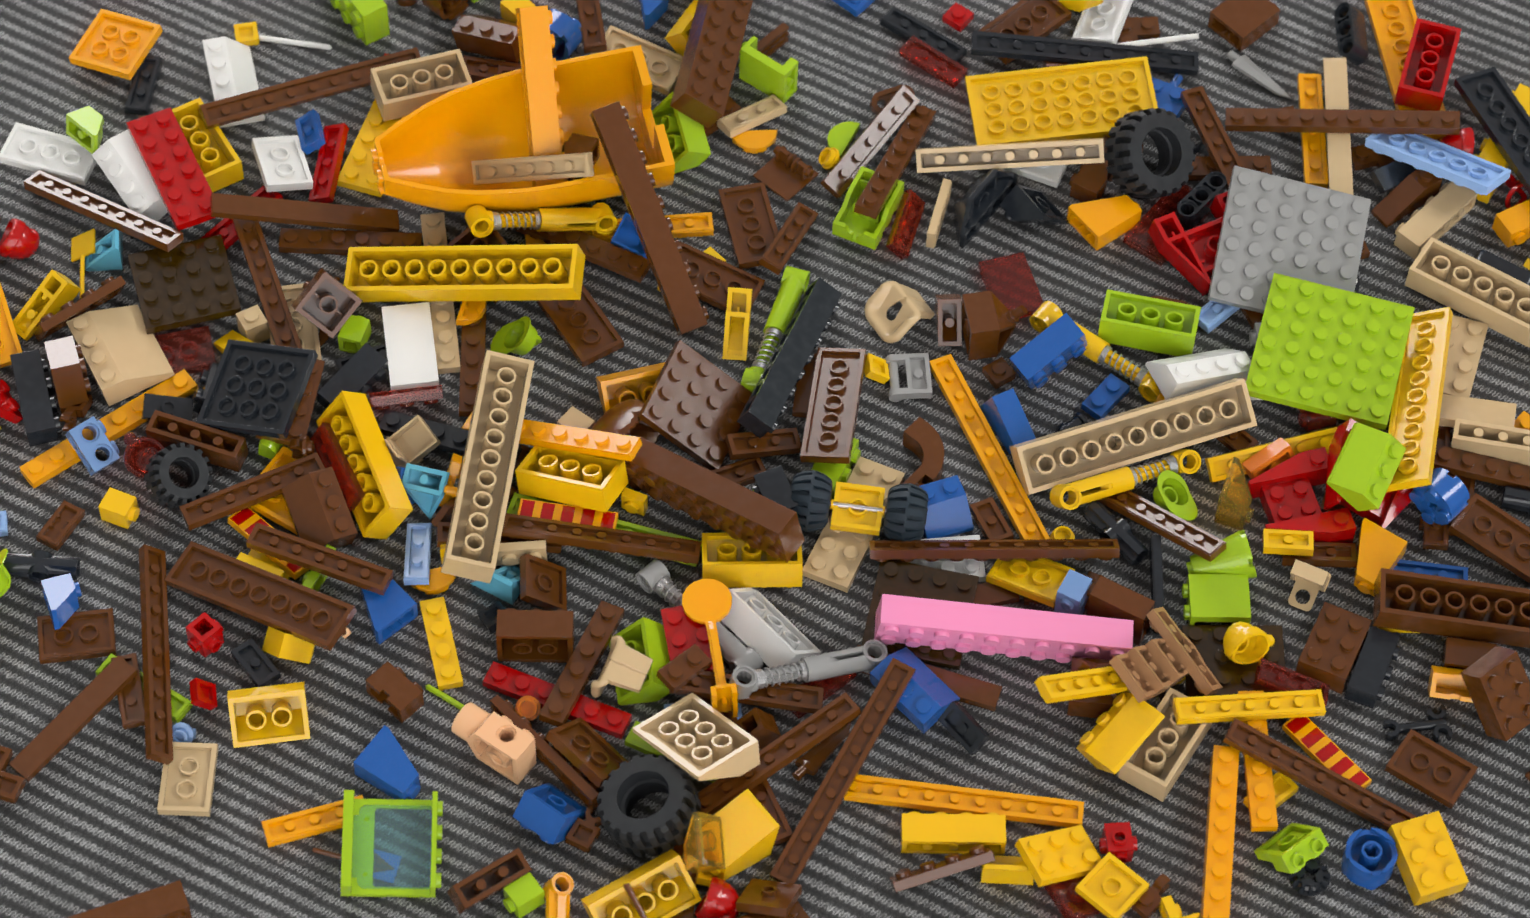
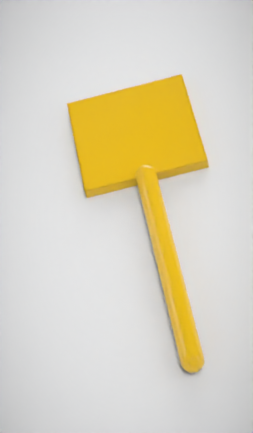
(82, 246)

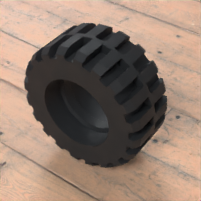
(1173, 148)
(635, 781)

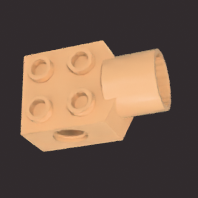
(496, 741)

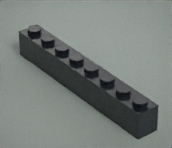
(789, 358)

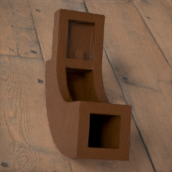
(928, 446)

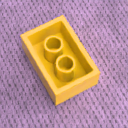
(1427, 858)

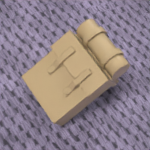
(411, 442)
(1309, 579)

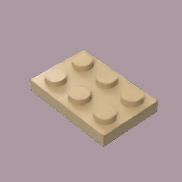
(188, 780)

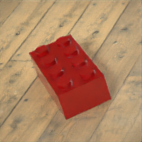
(1427, 65)

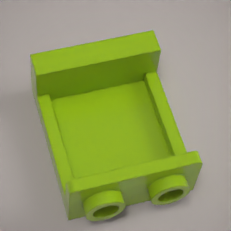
(766, 73)
(1216, 598)

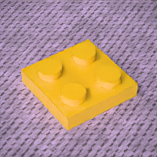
(1112, 887)

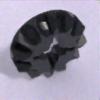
(1308, 886)

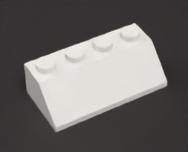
(230, 71)
(1198, 370)
(766, 629)

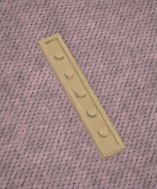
(533, 168)

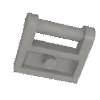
(917, 376)

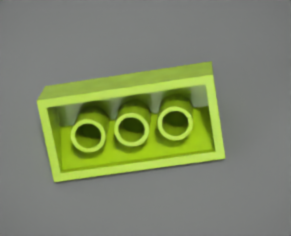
(1149, 323)

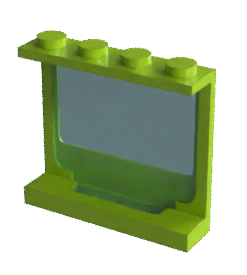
(390, 847)

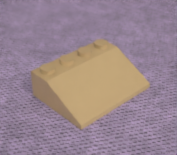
(119, 351)
(700, 740)

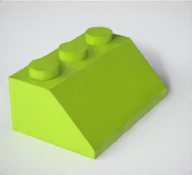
(684, 135)
(1366, 467)
(649, 639)

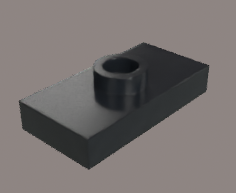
(171, 405)

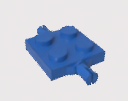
(1169, 94)

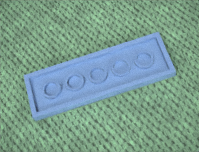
(1440, 160)

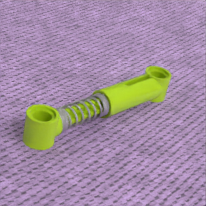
(793, 285)

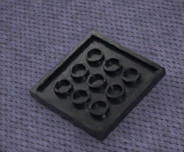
(257, 388)

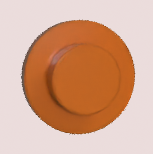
(528, 707)

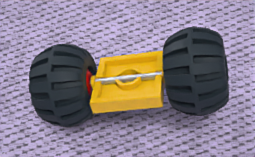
(859, 507)

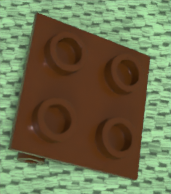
(785, 173)

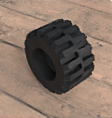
(191, 462)

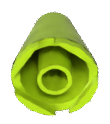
(1233, 560)

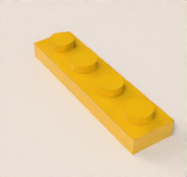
(441, 643)

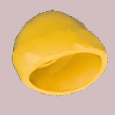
(1246, 643)

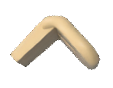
(912, 310)
(622, 668)

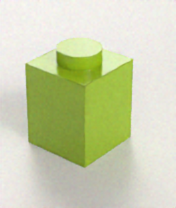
(354, 334)
(523, 896)

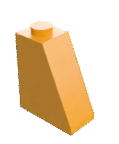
(1104, 219)
(1376, 550)

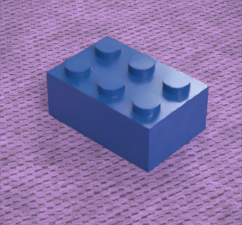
(1049, 352)

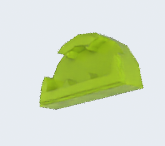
(842, 135)

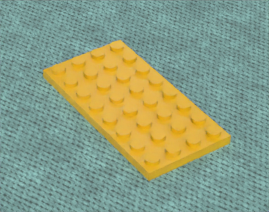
(1058, 100)

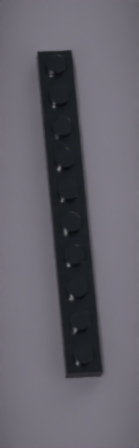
(1080, 52)

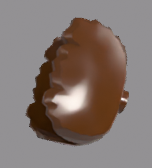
(624, 420)

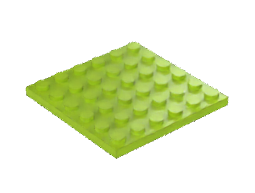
(1329, 351)

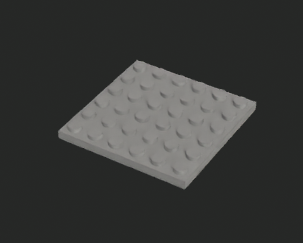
(1287, 231)

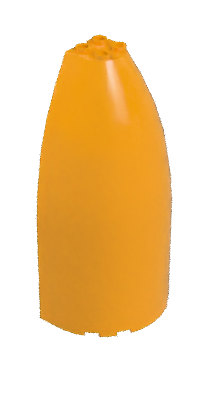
(432, 148)

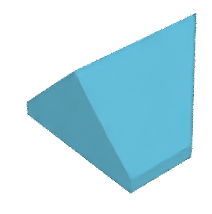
(107, 253)
(425, 486)
(504, 584)

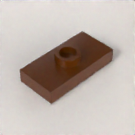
(60, 525)

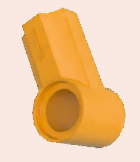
(556, 901)

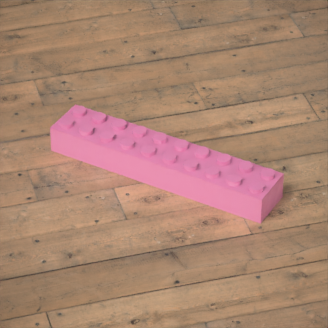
(999, 629)

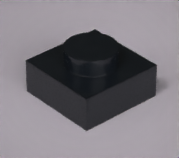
(489, 616)

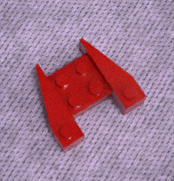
(1191, 250)
(1392, 502)
(1292, 504)

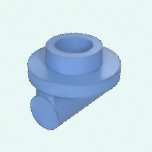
(183, 732)

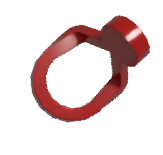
(1515, 185)

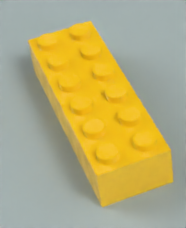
(360, 437)

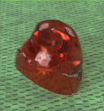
(139, 452)

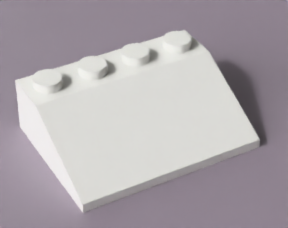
(129, 175)

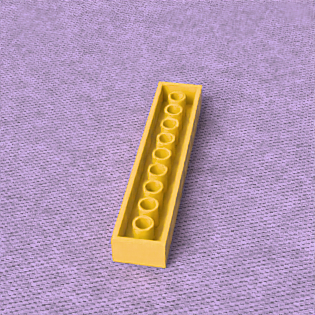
(465, 273)

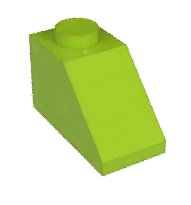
(85, 127)

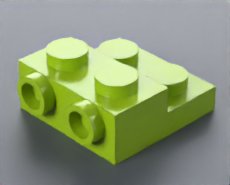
(1292, 847)

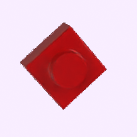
(958, 17)
(203, 694)

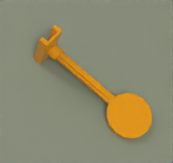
(708, 603)

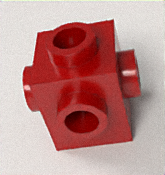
(204, 635)
(1118, 841)

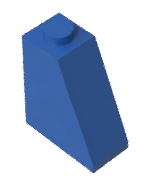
(1007, 419)
(390, 611)
(388, 767)

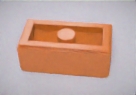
(1268, 458)

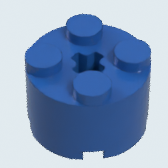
(566, 34)
(1442, 499)
(1369, 858)

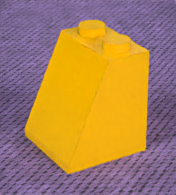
(747, 834)

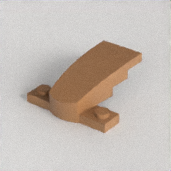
(1163, 662)

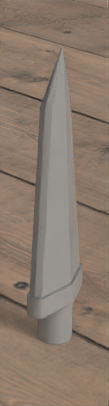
(1251, 70)

